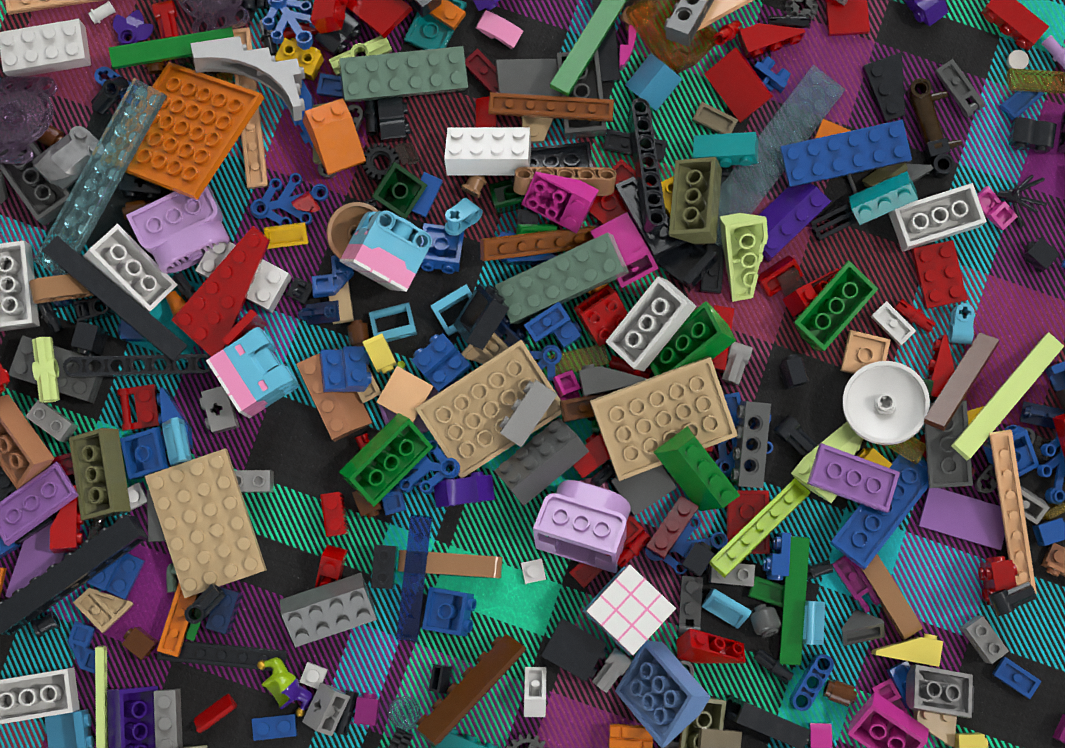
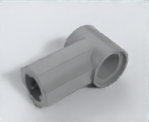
(737, 359)
(614, 666)

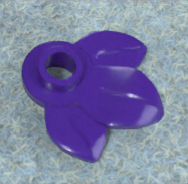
(132, 26)

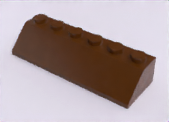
(470, 690)

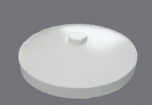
(886, 402)

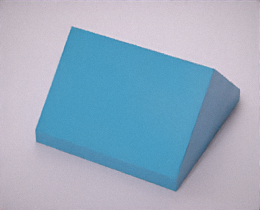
(653, 81)

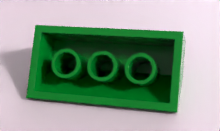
(834, 307)
(699, 336)
(386, 459)
(696, 471)

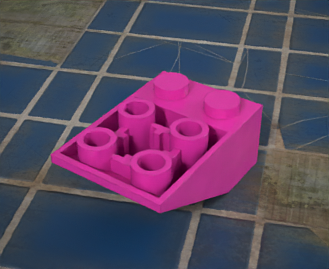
(560, 199)
(632, 248)

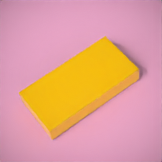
(286, 235)

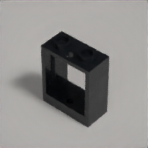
(481, 316)

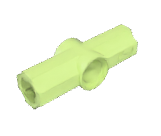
(373, 47)
(45, 369)

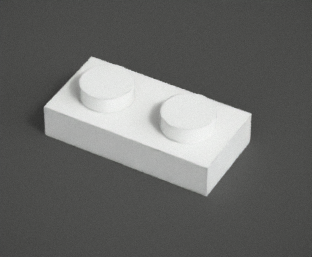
(893, 323)

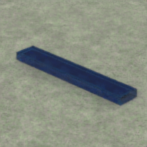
(414, 577)

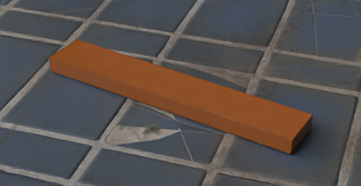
(551, 107)
(533, 243)

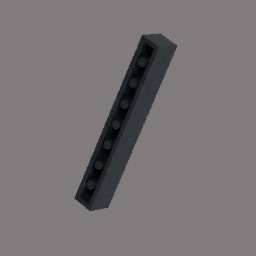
(70, 573)

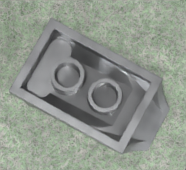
(66, 158)
(940, 691)

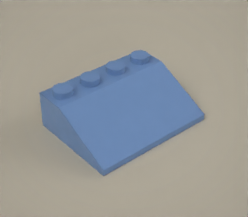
(661, 692)

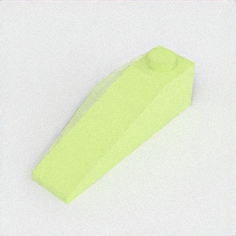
(743, 249)
(842, 439)

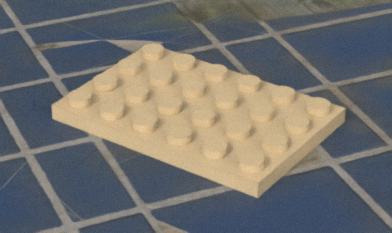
(656, 409)
(469, 411)
(205, 522)

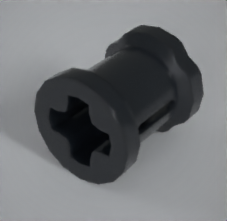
(45, 623)

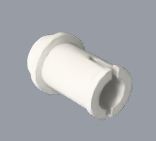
(101, 12)

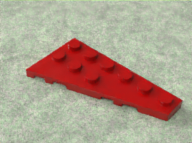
(221, 297)

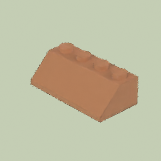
(340, 411)
(21, 449)

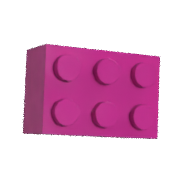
(886, 726)

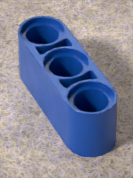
(820, 675)

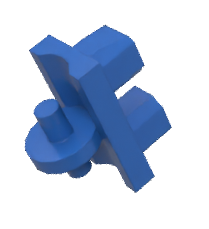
(769, 78)

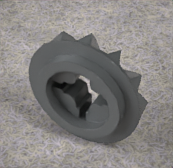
(792, 8)

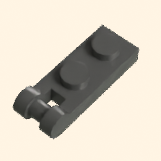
(959, 88)
(690, 603)

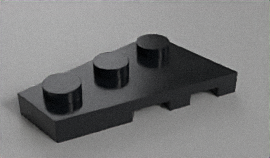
(887, 86)

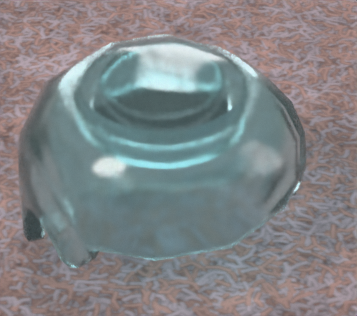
(404, 712)

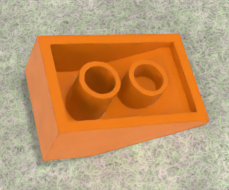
(334, 136)

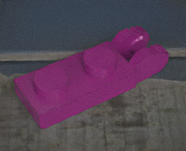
(855, 581)

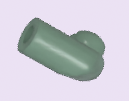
(171, 578)

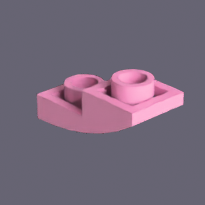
(499, 28)

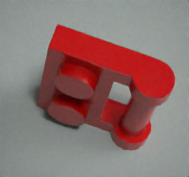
(146, 407)

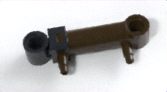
(935, 145)

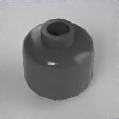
(765, 621)

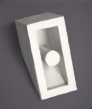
(535, 692)

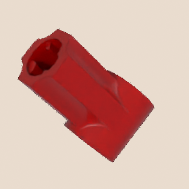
(166, 15)

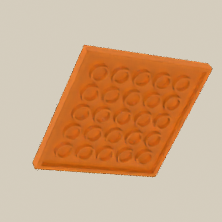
(192, 129)

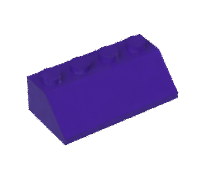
(790, 215)
(131, 717)

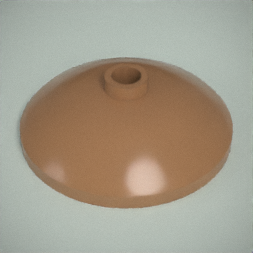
(343, 222)

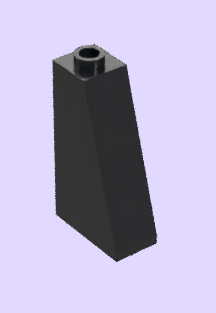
(766, 722)

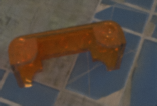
(649, 20)

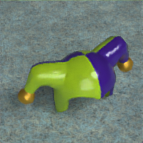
(285, 686)

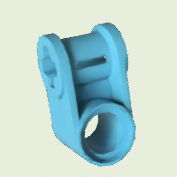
(461, 217)
(961, 327)

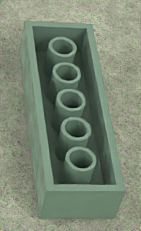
(403, 74)
(562, 278)

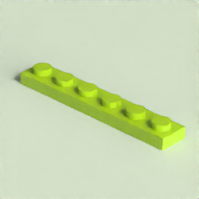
(759, 528)

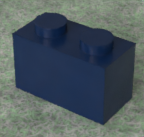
(224, 614)

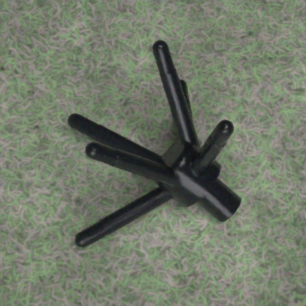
(1014, 196)

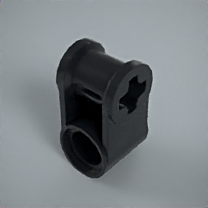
(88, 310)

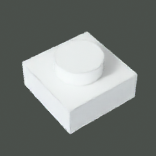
(137, 496)
(533, 571)
(313, 675)

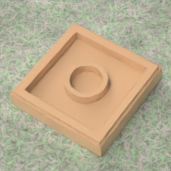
(863, 350)
(404, 393)

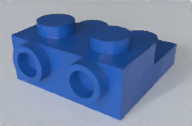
(444, 251)
(440, 362)
(345, 369)
(1024, 450)
(144, 453)
(777, 564)
(119, 576)
(449, 611)

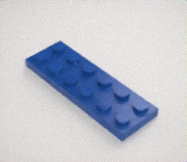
(845, 153)
(869, 528)

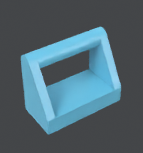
(448, 302)
(396, 333)
(176, 441)
(725, 608)
(814, 623)

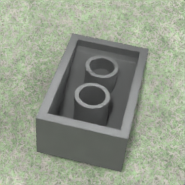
(602, 380)

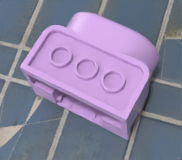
(179, 229)
(583, 524)

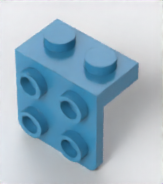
(69, 730)

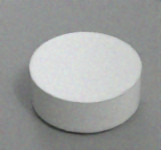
(1017, 60)

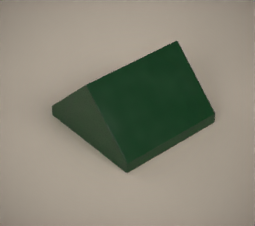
(399, 191)
(504, 197)

